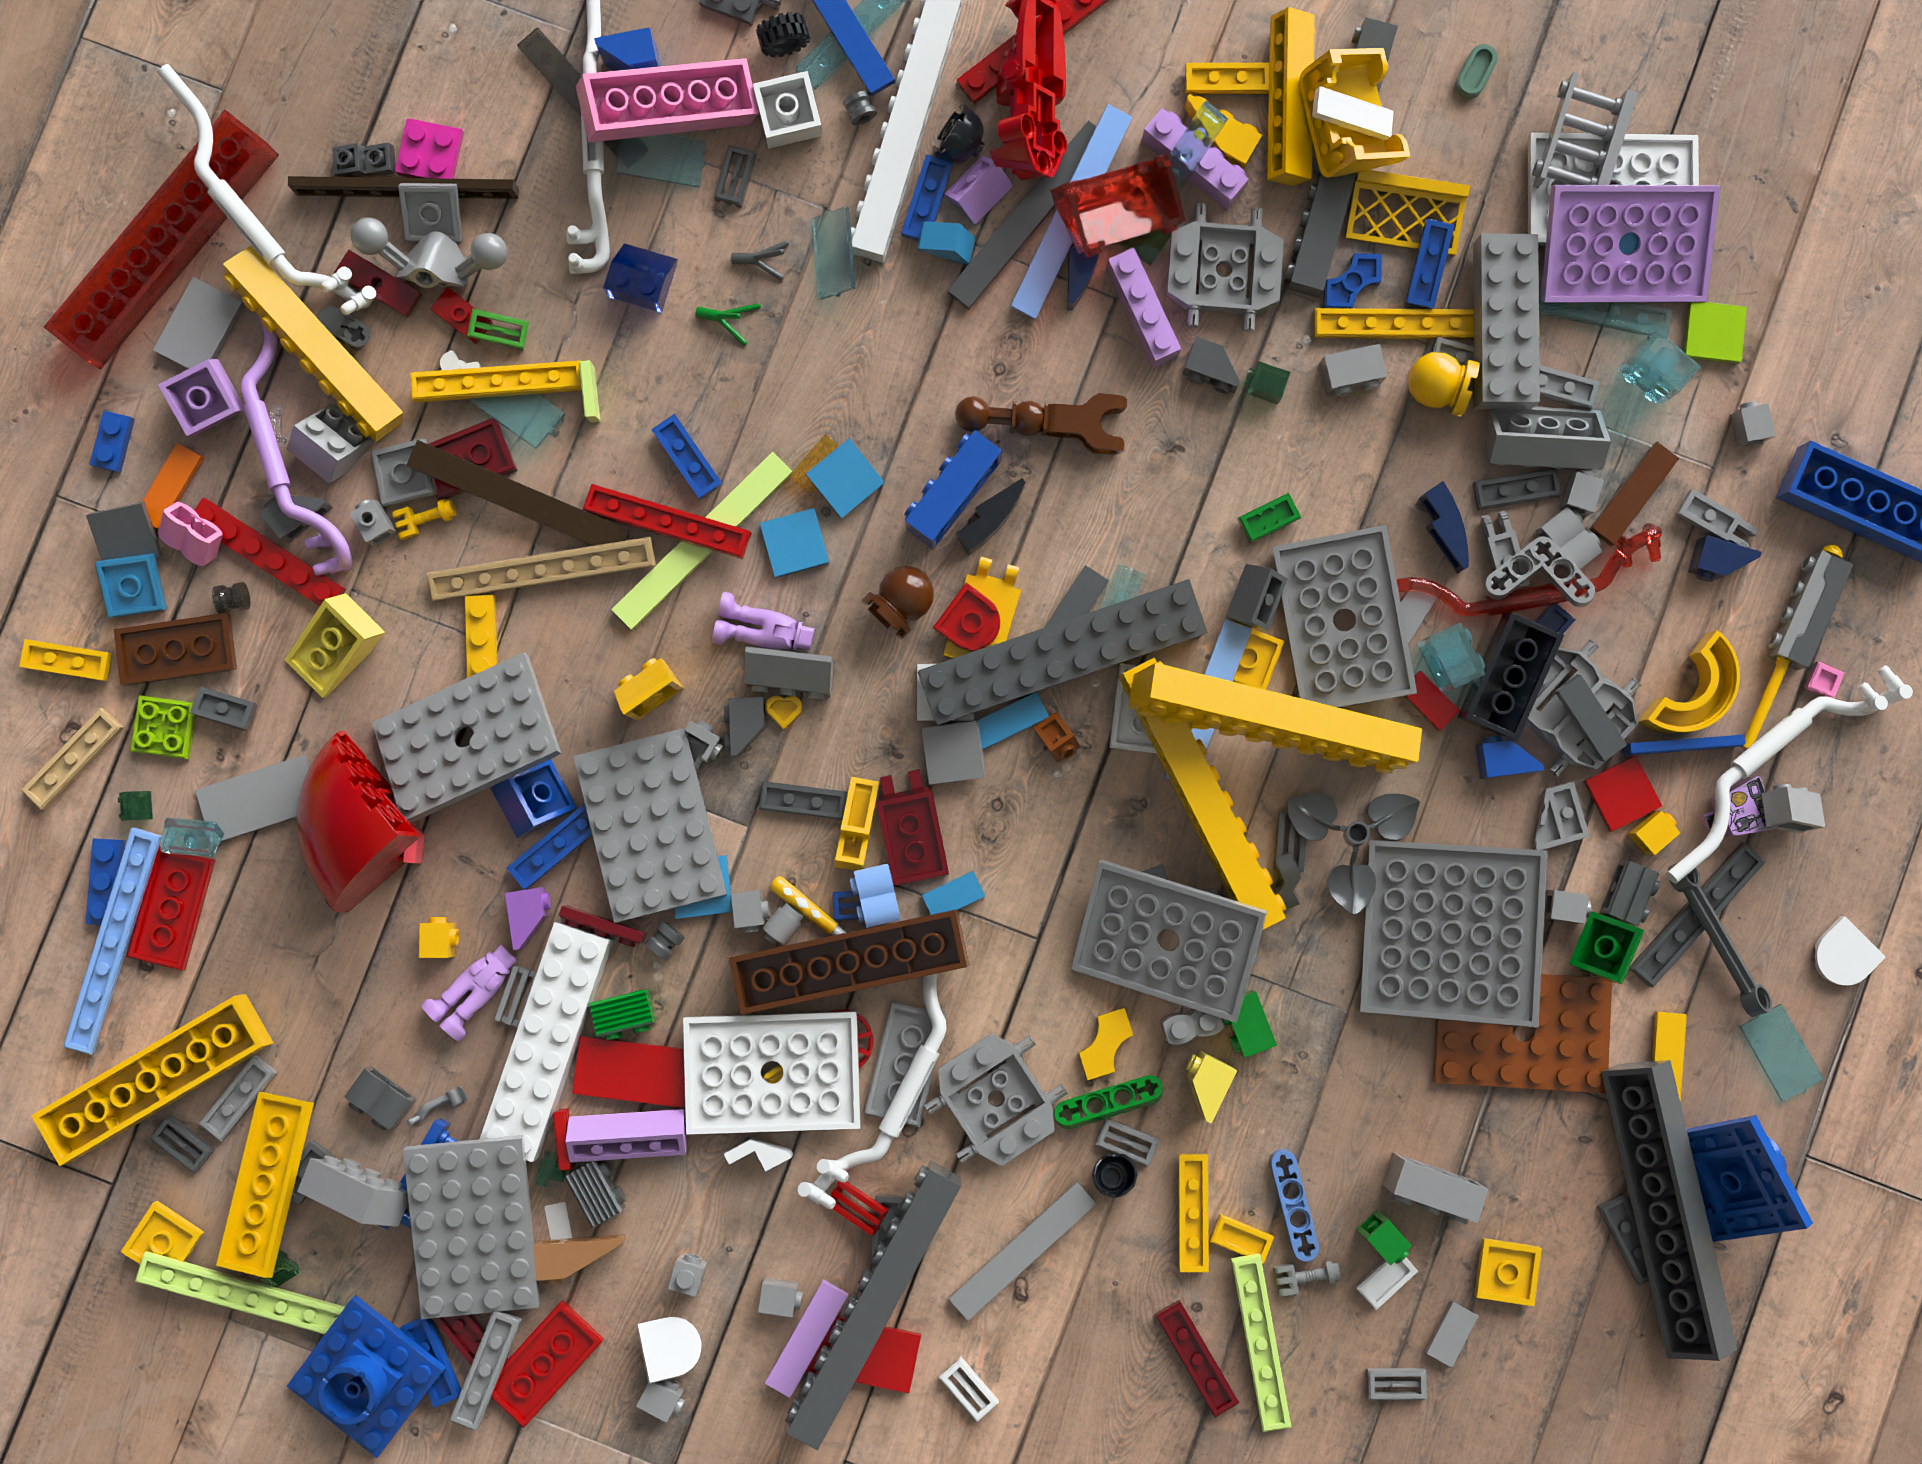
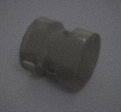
(231, 597)

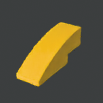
(856, 824)

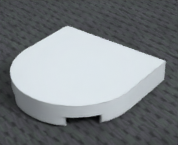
(1845, 954)
(668, 1348)

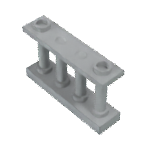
(1613, 134)

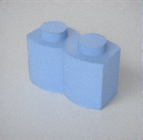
(876, 896)

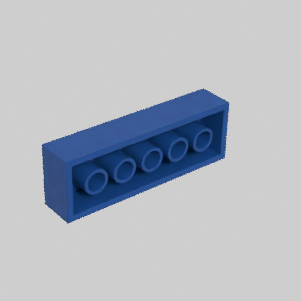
(1855, 498)

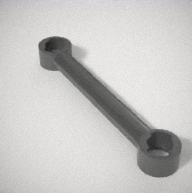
(1753, 997)

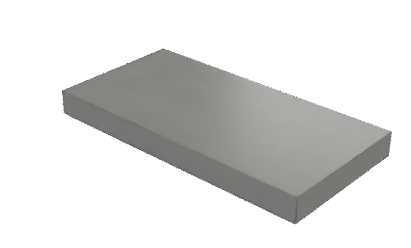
(254, 798)
(902, 1036)

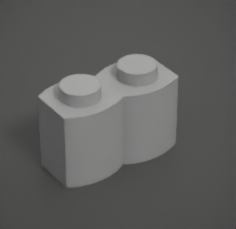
(1572, 538)
(1183, 1027)

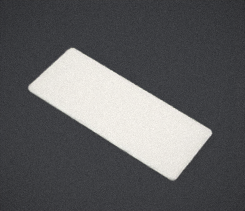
(558, 1221)

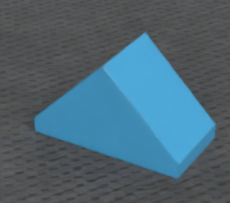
(946, 241)

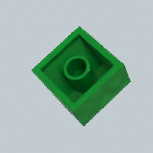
(1606, 948)

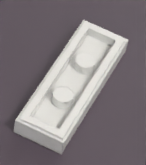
(1352, 113)

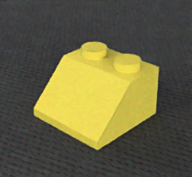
(1209, 1082)

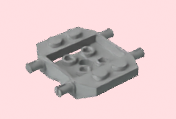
(1227, 246)
(1555, 723)
(981, 1117)

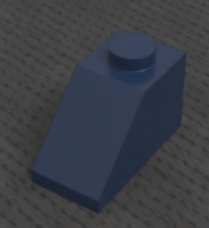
(1718, 558)

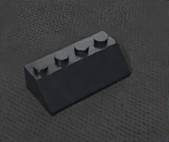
(1513, 676)

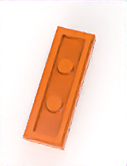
(171, 481)

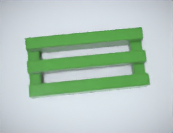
(473, 323)

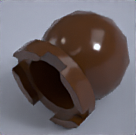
(902, 598)

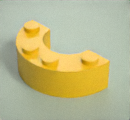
(1713, 697)

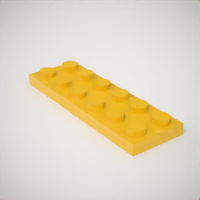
(265, 1184)

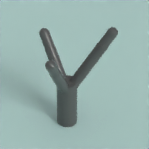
(754, 258)

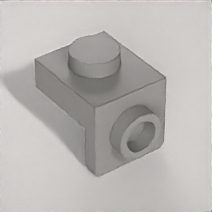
(704, 732)

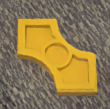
(1111, 1032)

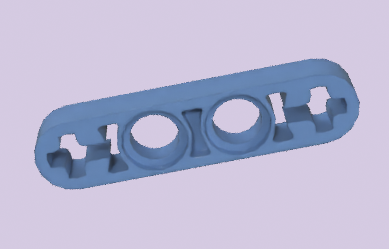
(1298, 1203)

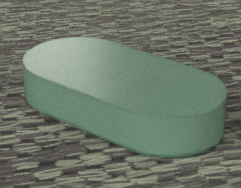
(1476, 71)

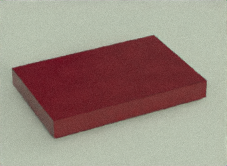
(480, 445)

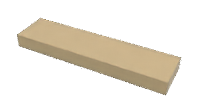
(72, 758)

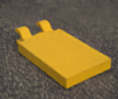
(1000, 593)

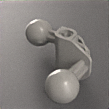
(435, 257)

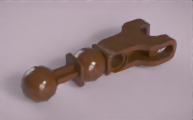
(1052, 420)

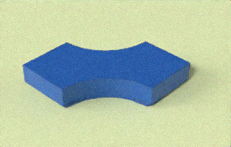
(1363, 272)

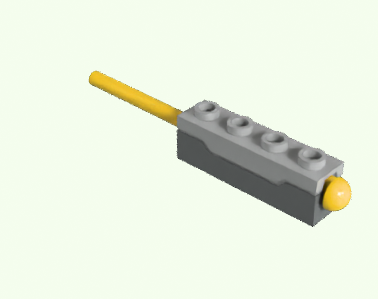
(1802, 623)

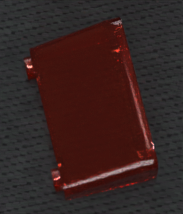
(1120, 205)

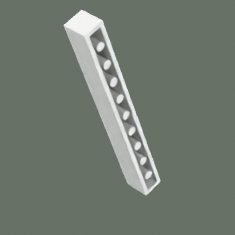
(905, 128)

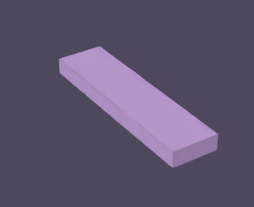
(806, 1338)

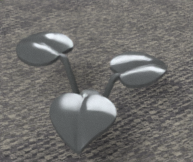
(1391, 814)

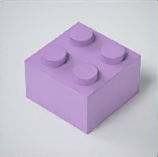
(202, 397)

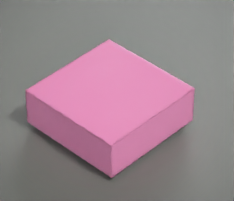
(1824, 680)

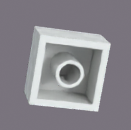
(787, 109)

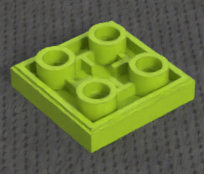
(163, 727)

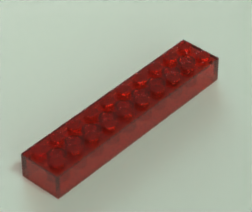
(157, 245)

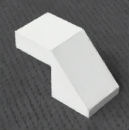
(767, 1152)

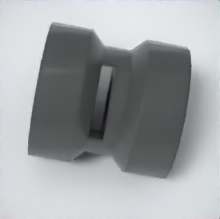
(664, 941)

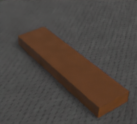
(1634, 493)

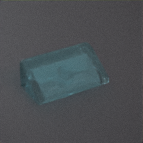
(191, 837)

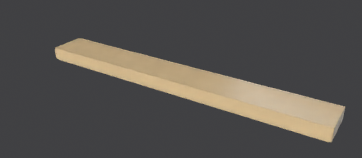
(541, 569)

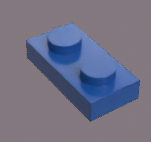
(112, 441)

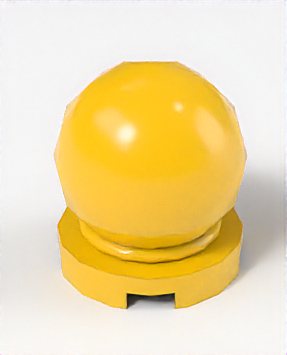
(1442, 381)

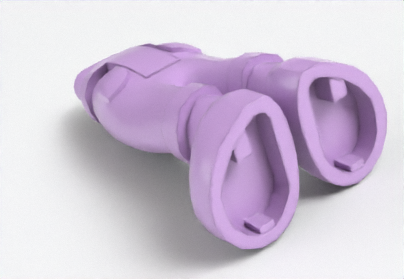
(777, 630)
(484, 980)

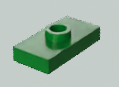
(1269, 518)

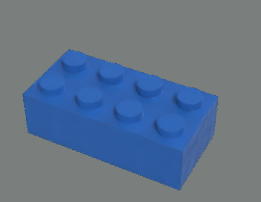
(953, 489)

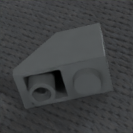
(1211, 365)
(746, 723)

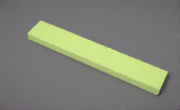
(1261, 1342)

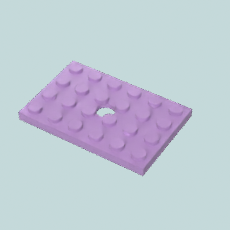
(1672, 253)

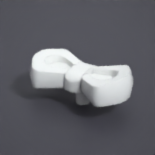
(450, 361)

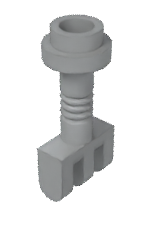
(1294, 1278)

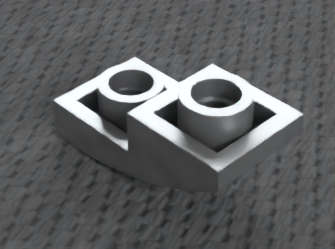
(357, 160)

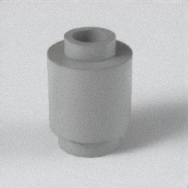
(782, 925)

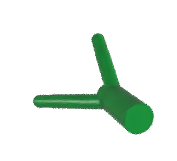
(719, 316)

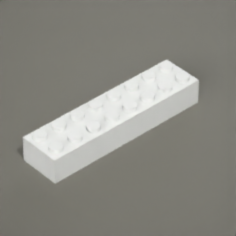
(547, 1037)

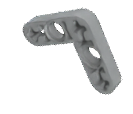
(1538, 563)

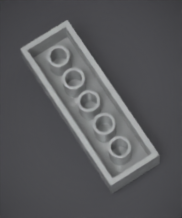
(1506, 321)

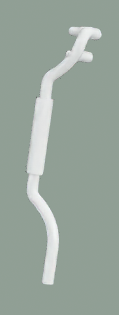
(245, 219)

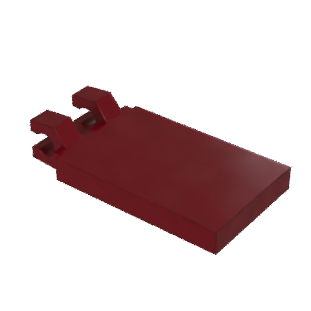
(911, 831)

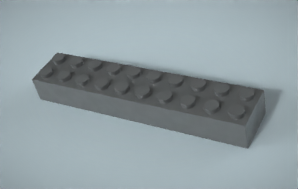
(1062, 652)
(1669, 1211)
(874, 1304)

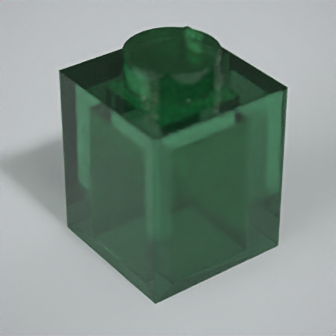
(1266, 382)

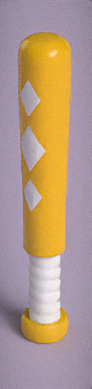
(805, 906)

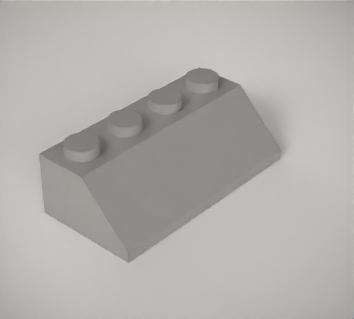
(1547, 438)

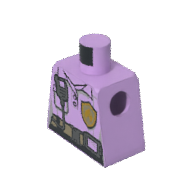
(1745, 809)

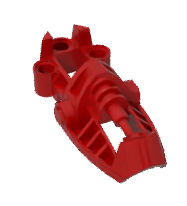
(1032, 86)

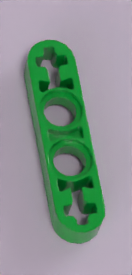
(1110, 1107)

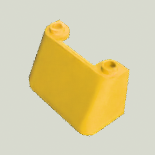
(1355, 75)

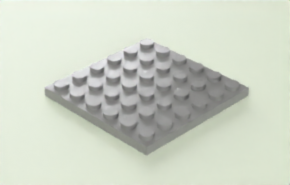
(1455, 933)

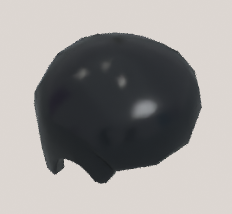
(1114, 1175)

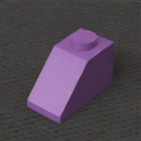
(526, 914)

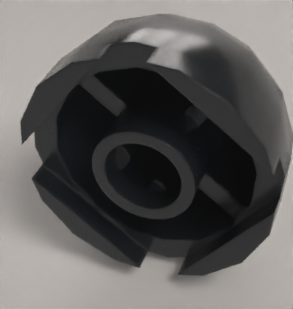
(960, 137)

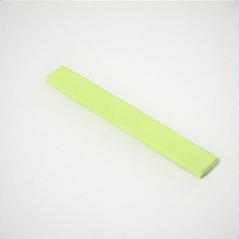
(687, 557)
(237, 1293)

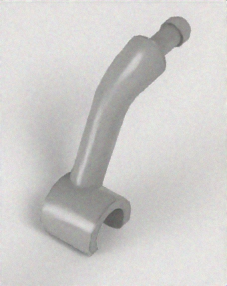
(454, 1096)

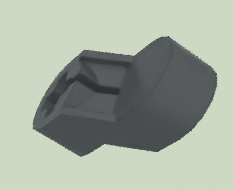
(355, 333)
(1288, 880)

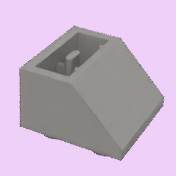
(328, 443)

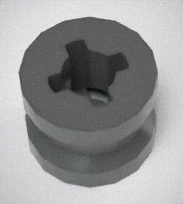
(859, 107)

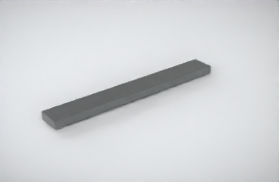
(1017, 226)

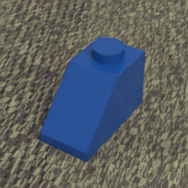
(1504, 758)

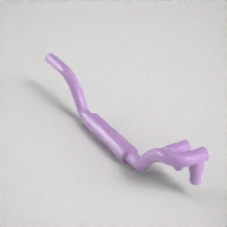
(275, 469)

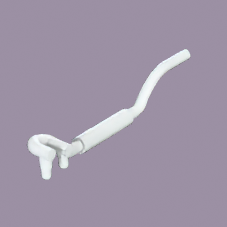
(593, 167)
(1771, 744)
(898, 1110)

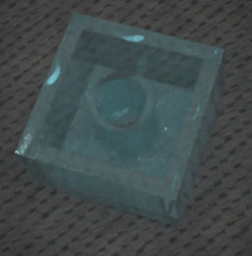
(1658, 368)
(1452, 657)

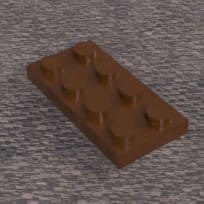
(175, 649)

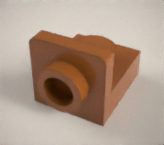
(1057, 737)

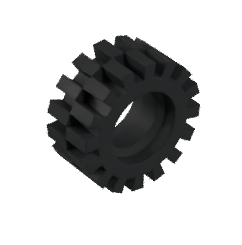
(783, 34)

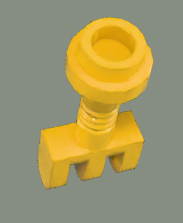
(445, 509)

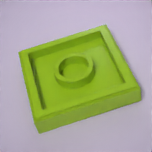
(1715, 332)

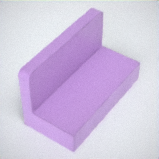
(979, 188)

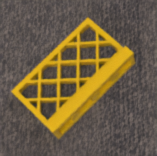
(1405, 186)

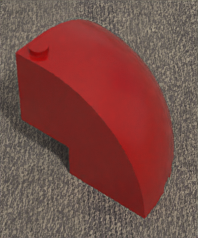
(349, 825)

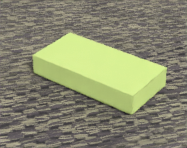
(589, 391)

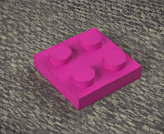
(428, 150)

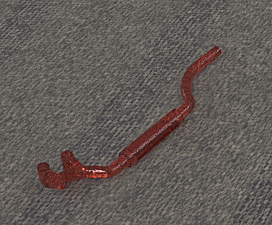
(1542, 594)

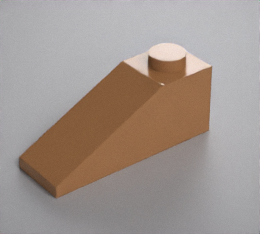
(563, 1257)

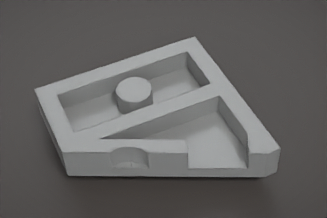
(1559, 817)

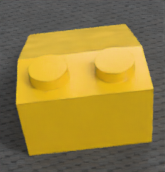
(647, 689)

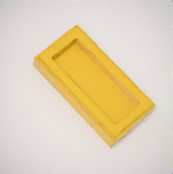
(1241, 1237)

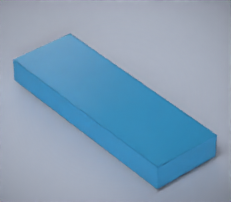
(1011, 720)

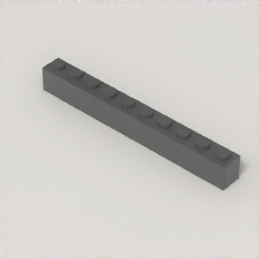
(1330, 195)

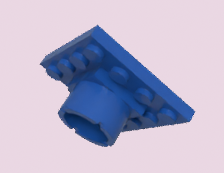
(1744, 1181)
(366, 1376)

